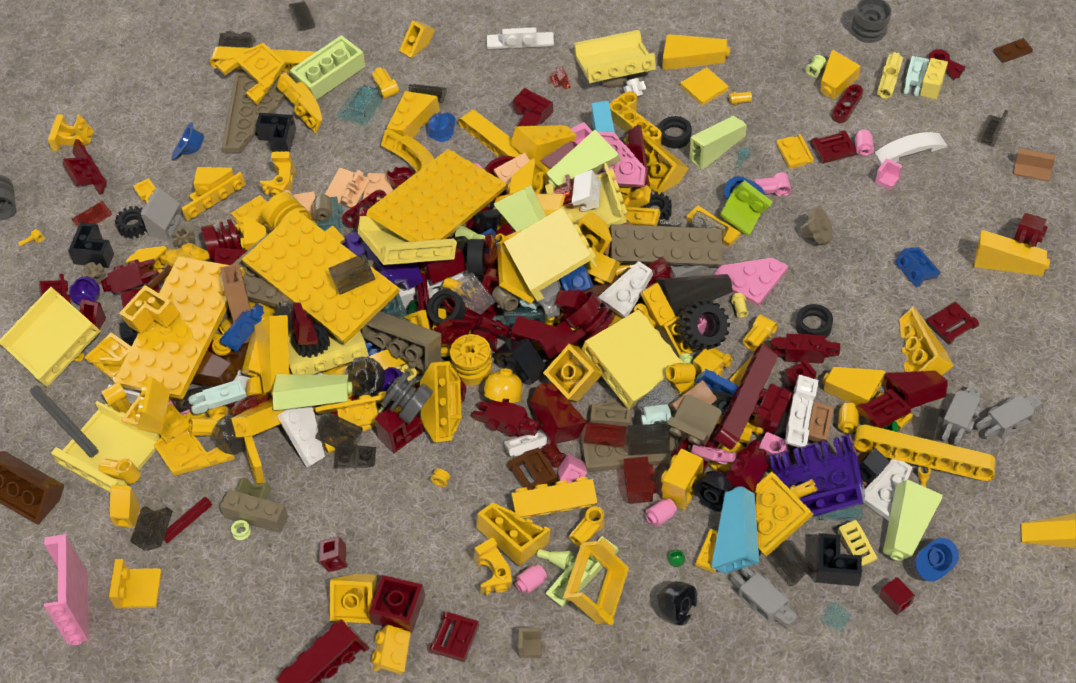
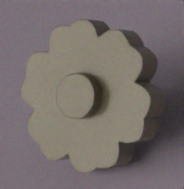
(818, 227)

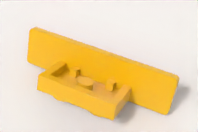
(202, 202)
(359, 412)

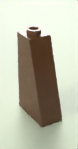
(214, 371)

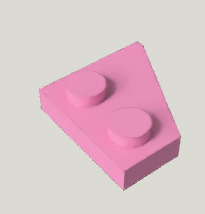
(718, 455)

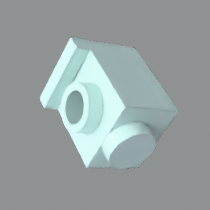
(656, 414)

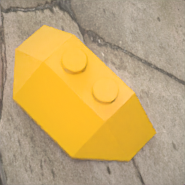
(443, 408)

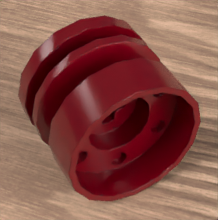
(221, 239)
(590, 318)

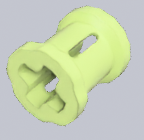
(817, 64)

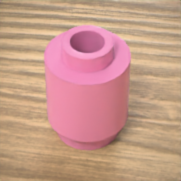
(864, 143)
(661, 512)
(530, 579)

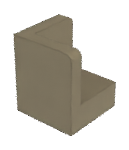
(529, 643)

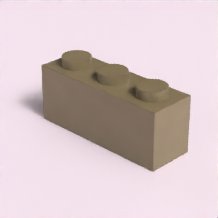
(254, 511)

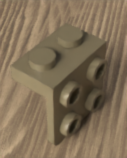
(694, 420)

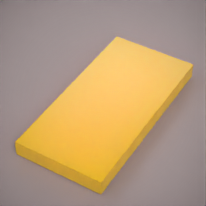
(510, 276)

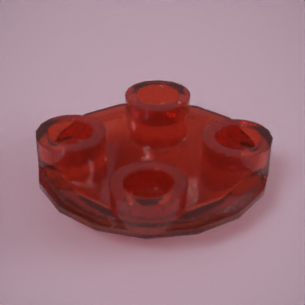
(490, 242)
(250, 402)

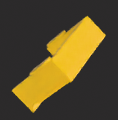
(612, 587)

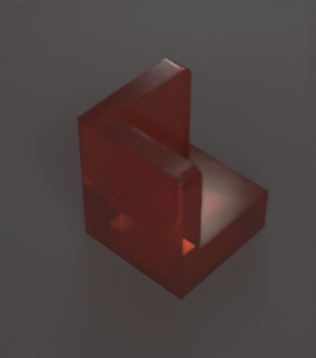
(566, 190)

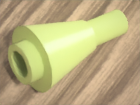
(464, 231)
(559, 558)

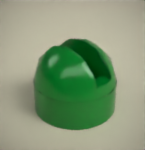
(676, 561)

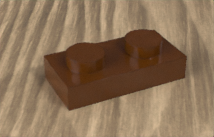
(1013, 50)

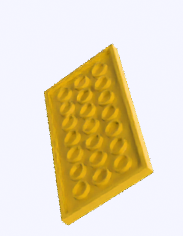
(437, 199)
(297, 265)
(176, 351)

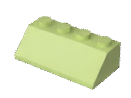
(329, 66)

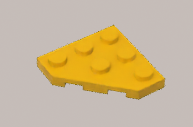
(777, 513)

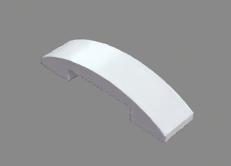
(910, 145)
(800, 411)

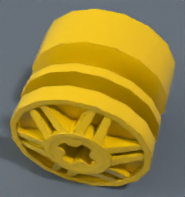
(280, 207)
(471, 359)

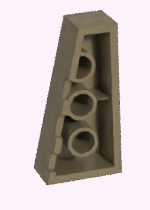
(404, 340)

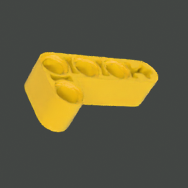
(625, 116)

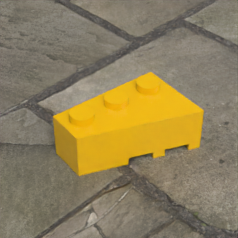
(413, 112)
(541, 140)
(513, 535)

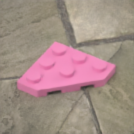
(629, 170)
(754, 278)

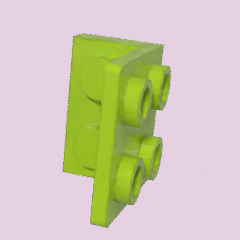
(745, 207)

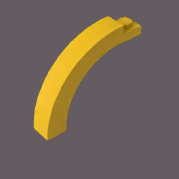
(407, 148)

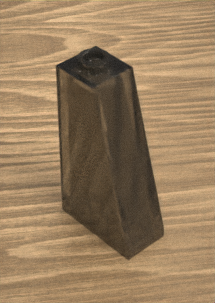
(694, 288)

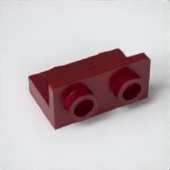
(303, 326)

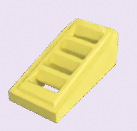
(857, 533)

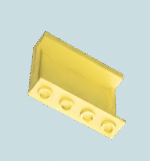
(613, 56)
(610, 201)
(394, 249)
(549, 251)
(49, 336)
(336, 355)
(631, 357)
(113, 441)

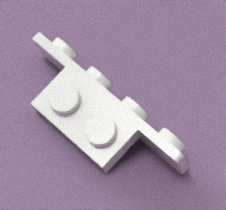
(520, 38)

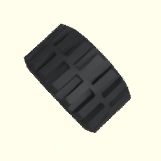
(716, 320)

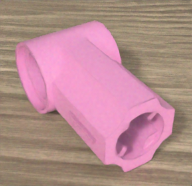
(778, 184)

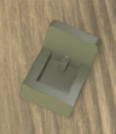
(258, 490)

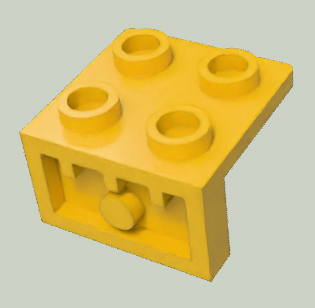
(134, 586)

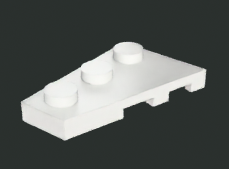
(626, 290)
(302, 429)
(881, 490)

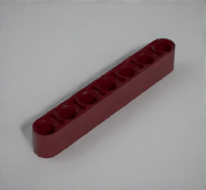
(746, 396)

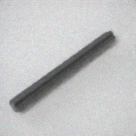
(64, 421)

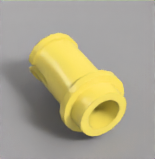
(738, 301)

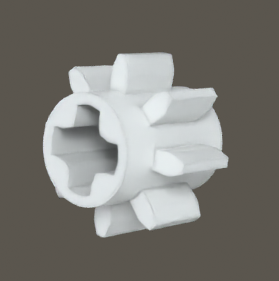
(635, 86)

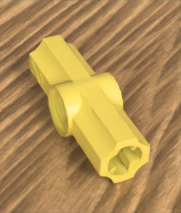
(890, 75)

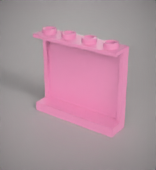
(71, 609)

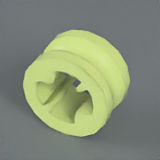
(243, 535)

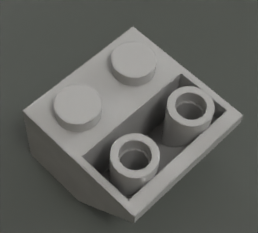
(161, 215)

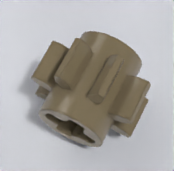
(183, 236)
(94, 271)

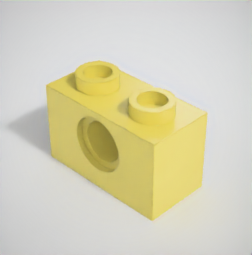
(934, 78)

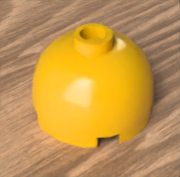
(503, 385)

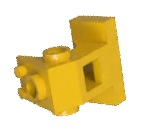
(61, 132)
(285, 170)
(489, 555)

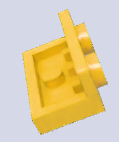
(391, 649)

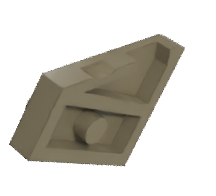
(611, 412)

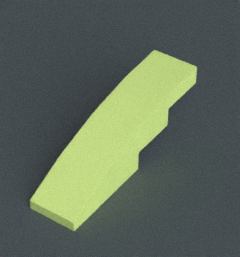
(558, 589)

